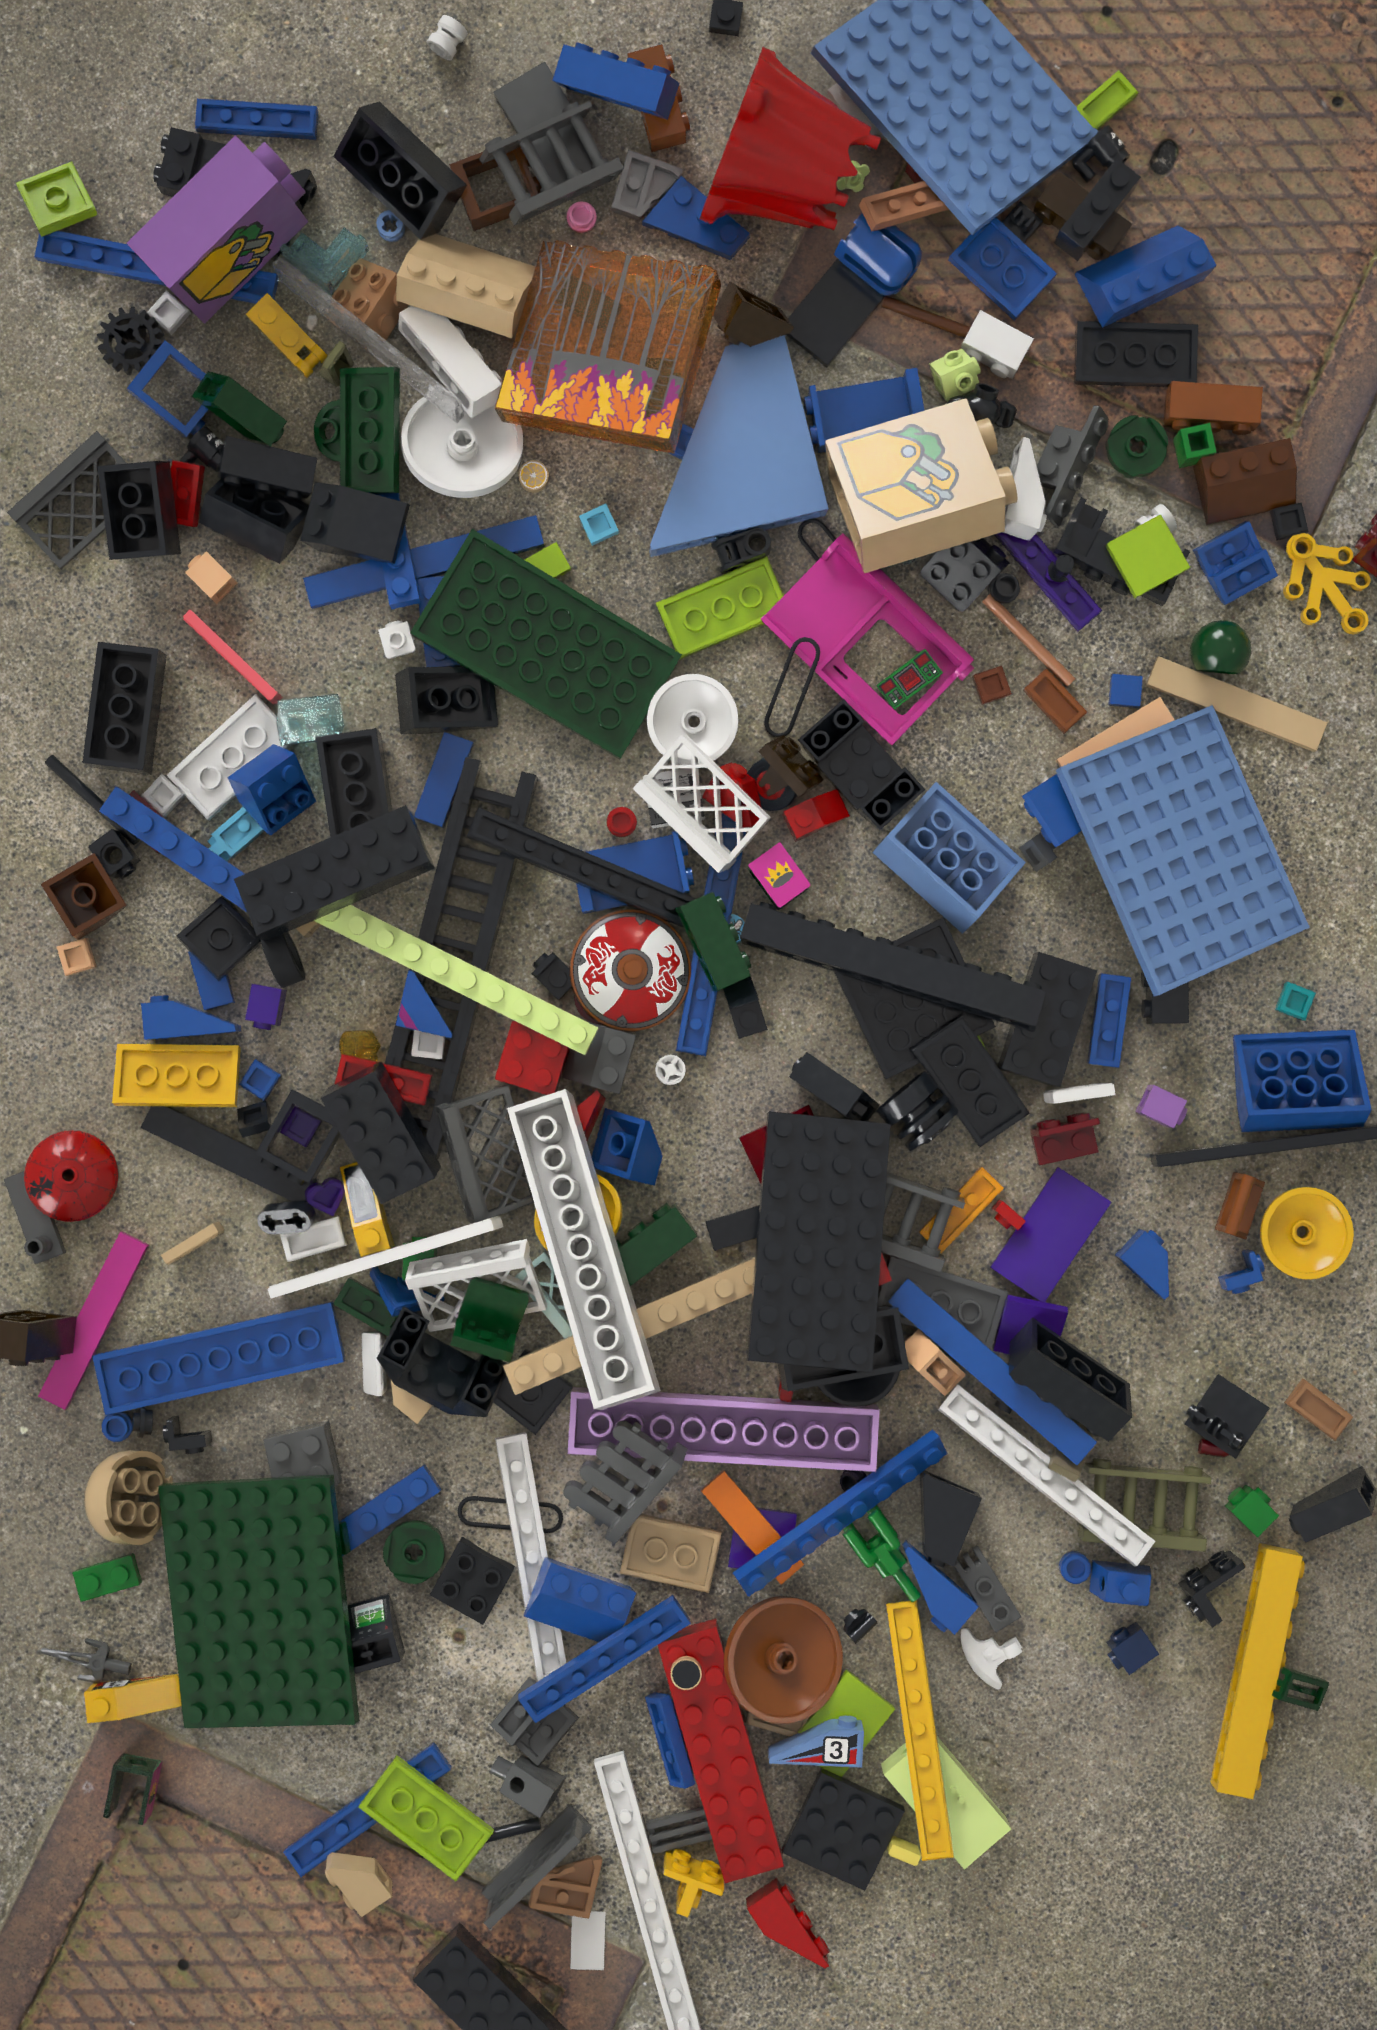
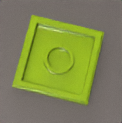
(56, 199)
(1147, 556)

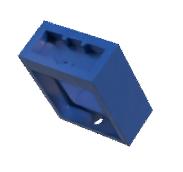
(148, 372)

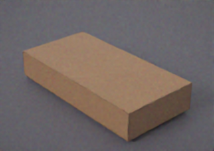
(1318, 1409)

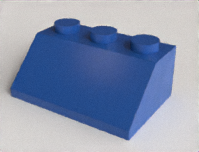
(579, 1601)

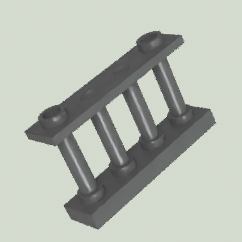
(551, 193)
(900, 1244)

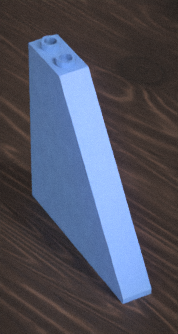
(746, 456)

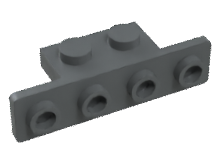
(1067, 460)

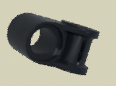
(739, 549)

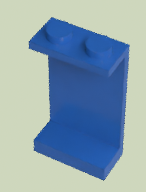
(861, 406)
(653, 858)

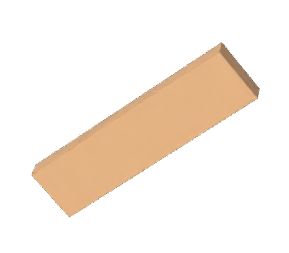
(1143, 720)

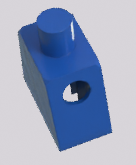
(1122, 1582)

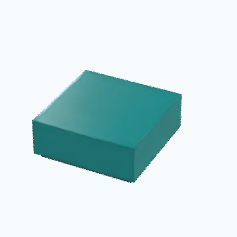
(1295, 1001)

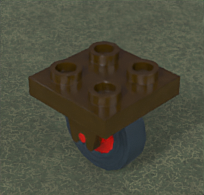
(783, 774)

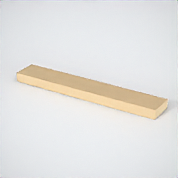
(1236, 704)

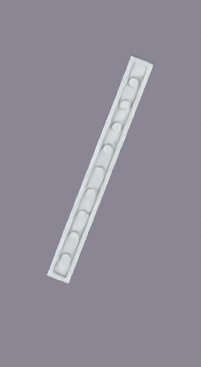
(646, 1892)

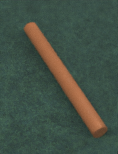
(1029, 640)

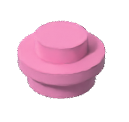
(581, 217)

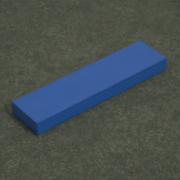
(256, 119)

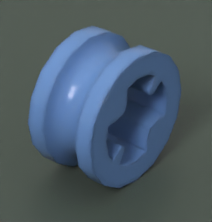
(390, 236)

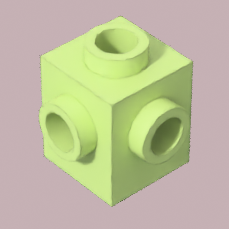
(955, 374)

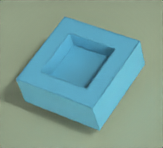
(598, 524)

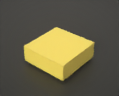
(904, 1851)

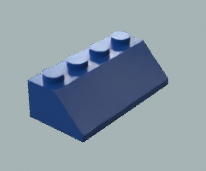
(1145, 274)

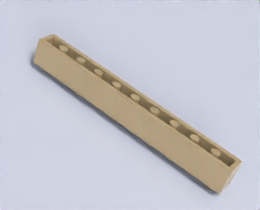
(654, 1318)

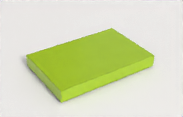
(853, 1699)

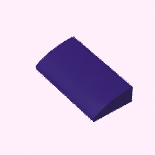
(1052, 1234)

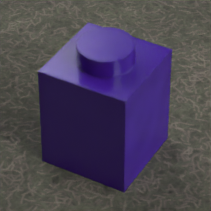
(265, 1006)

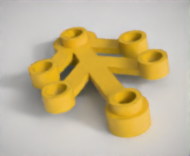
(1324, 579)

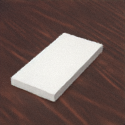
(235, 743)

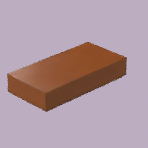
(1055, 701)

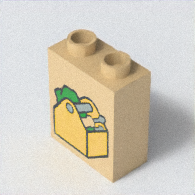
(919, 484)

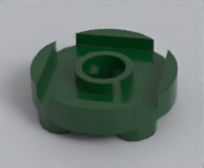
(1132, 463)
(428, 1540)

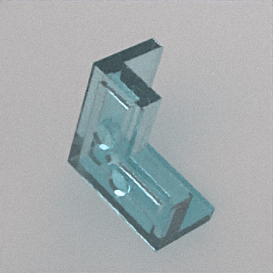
(329, 266)

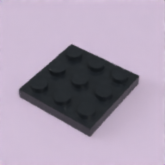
(843, 1829)

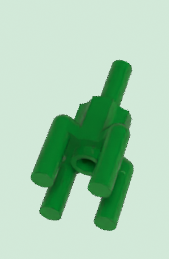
(882, 1551)

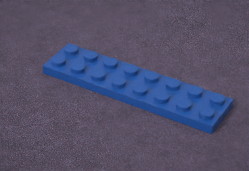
(218, 1358)

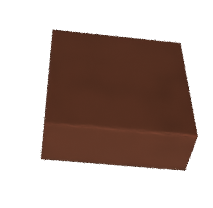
(991, 685)

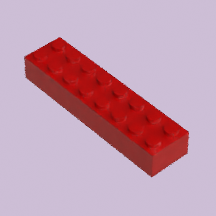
(722, 1757)

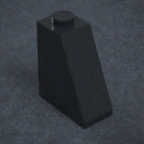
(833, 1089)
(1334, 1506)
(945, 1517)

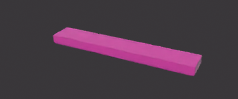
(94, 1319)

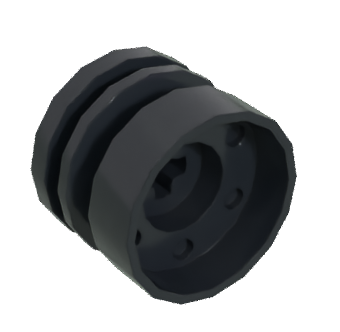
(917, 1111)

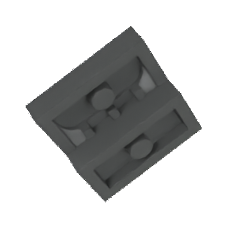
(533, 1738)

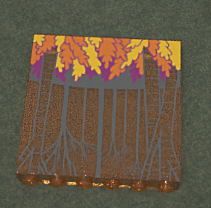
(608, 346)

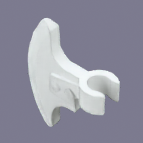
(987, 1655)

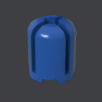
(880, 257)

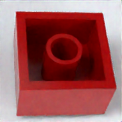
(531, 1060)

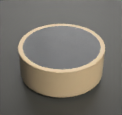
(686, 1673)

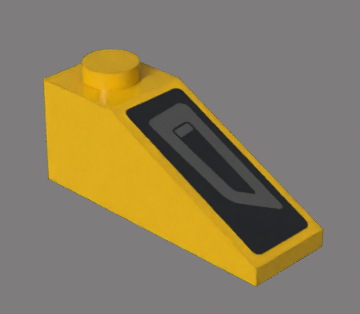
(366, 1212)

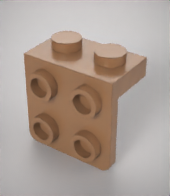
(371, 296)

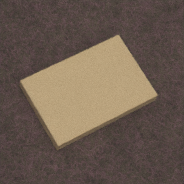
(671, 1553)

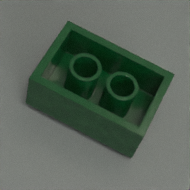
(655, 1242)

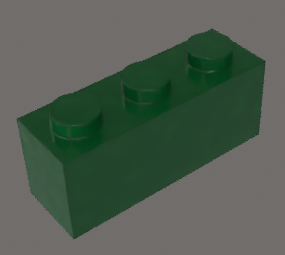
(714, 941)

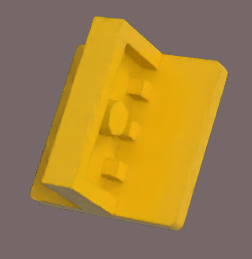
(692, 1877)

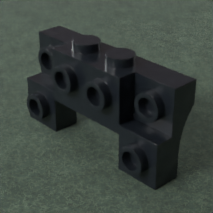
(1087, 548)

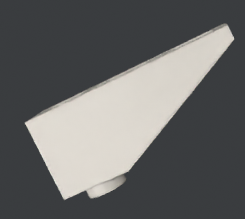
(1026, 515)

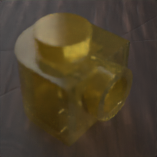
(359, 1044)

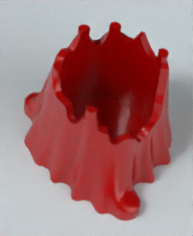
(785, 152)

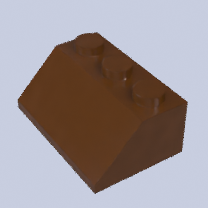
(1246, 481)

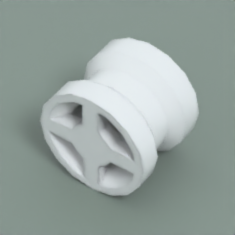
(666, 1068)

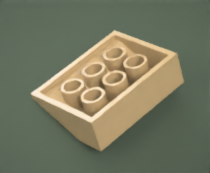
(465, 283)

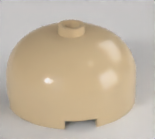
(114, 1496)

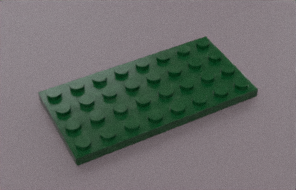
(545, 644)

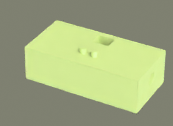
(972, 1815)

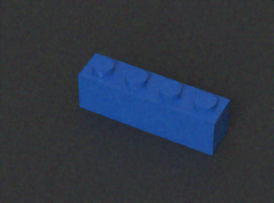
(615, 80)

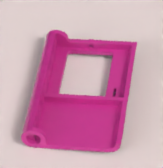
(836, 608)

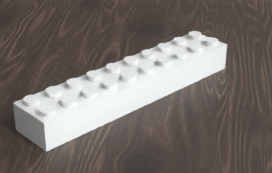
(583, 1250)

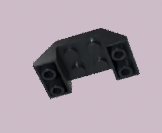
(859, 766)
(438, 1370)

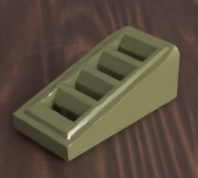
(337, 359)

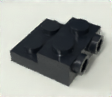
(183, 158)

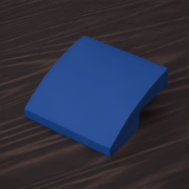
(1235, 562)

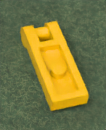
(285, 334)

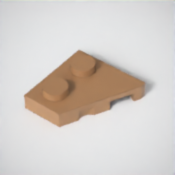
(568, 1888)

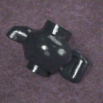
(985, 404)

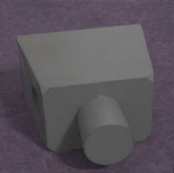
(528, 1784)

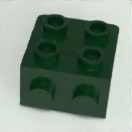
(489, 1319)

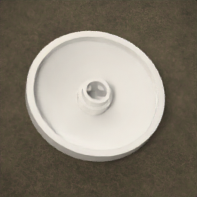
(463, 456)

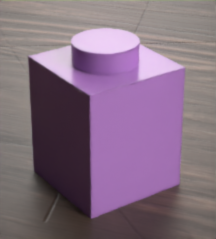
(1162, 1106)

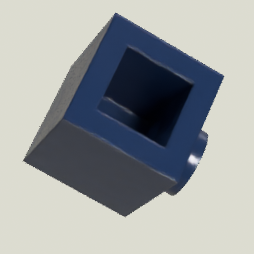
(1130, 1648)

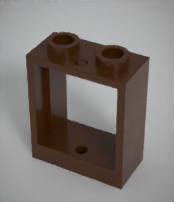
(472, 166)

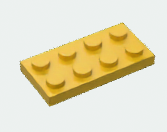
(176, 1075)

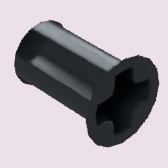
(1061, 568)

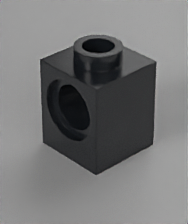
(103, 848)

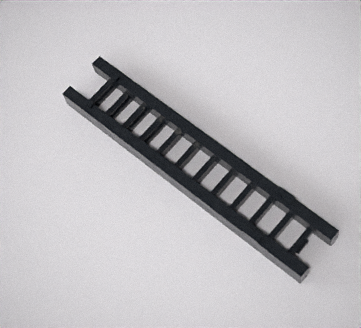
(490, 923)

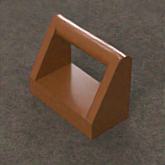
(1240, 1205)

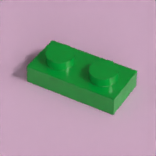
(107, 1577)

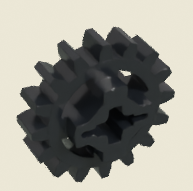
(130, 327)

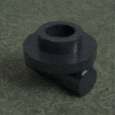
(858, 1624)

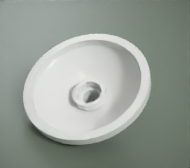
(689, 697)

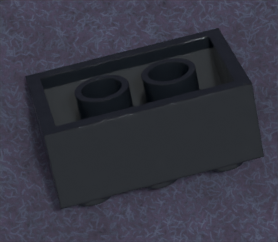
(254, 519)

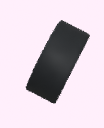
(283, 960)

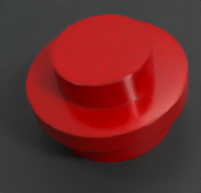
(621, 822)

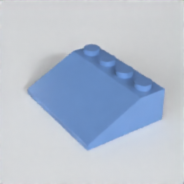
(949, 857)

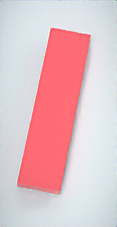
(232, 657)

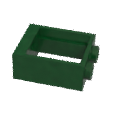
(239, 409)

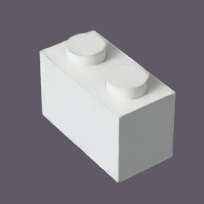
(996, 345)

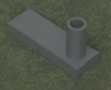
(39, 1230)

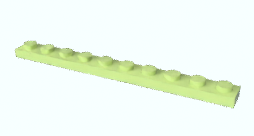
(462, 977)

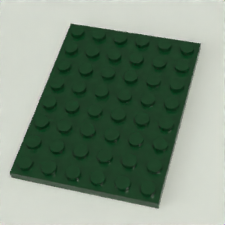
(259, 1602)

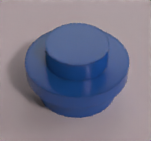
(117, 1426)

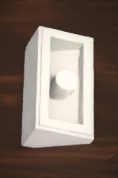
(373, 1373)

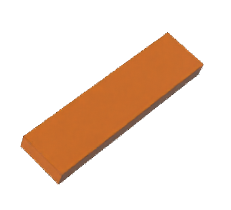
(744, 1517)

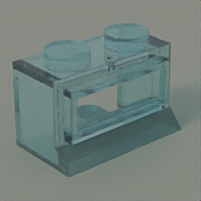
(307, 718)

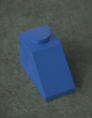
(1147, 1261)

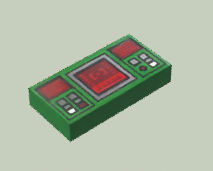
(909, 679)

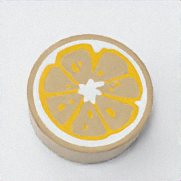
(533, 476)

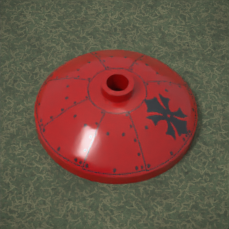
(93, 1180)

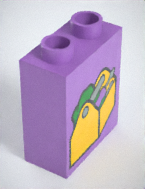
(222, 226)

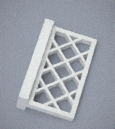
(691, 826)
(464, 1265)

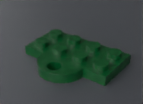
(365, 429)

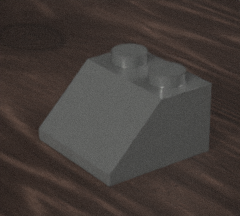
(604, 1062)

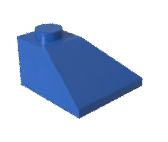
(627, 1148)

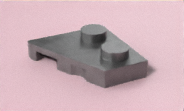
(642, 184)

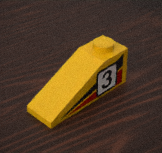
(131, 1697)

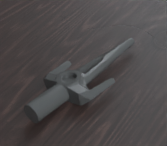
(97, 1662)

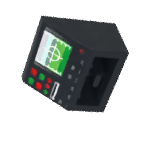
(374, 1633)

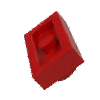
(187, 489)

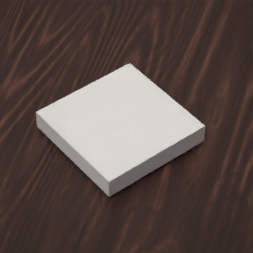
(1079, 1092)

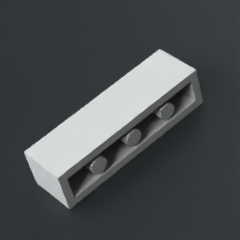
(451, 358)

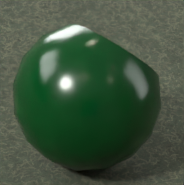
(1221, 648)

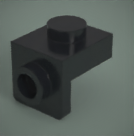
(192, 1442)

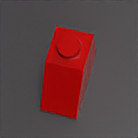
(746, 783)
(815, 814)

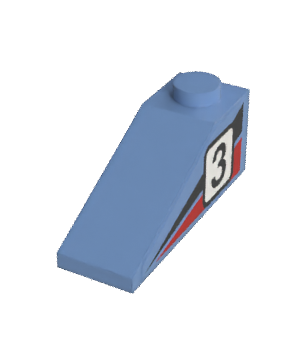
(828, 1744)

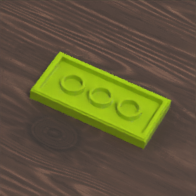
(720, 607)
(426, 1818)

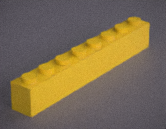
(1257, 1671)

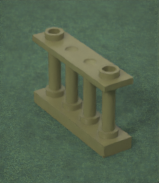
(1188, 1536)

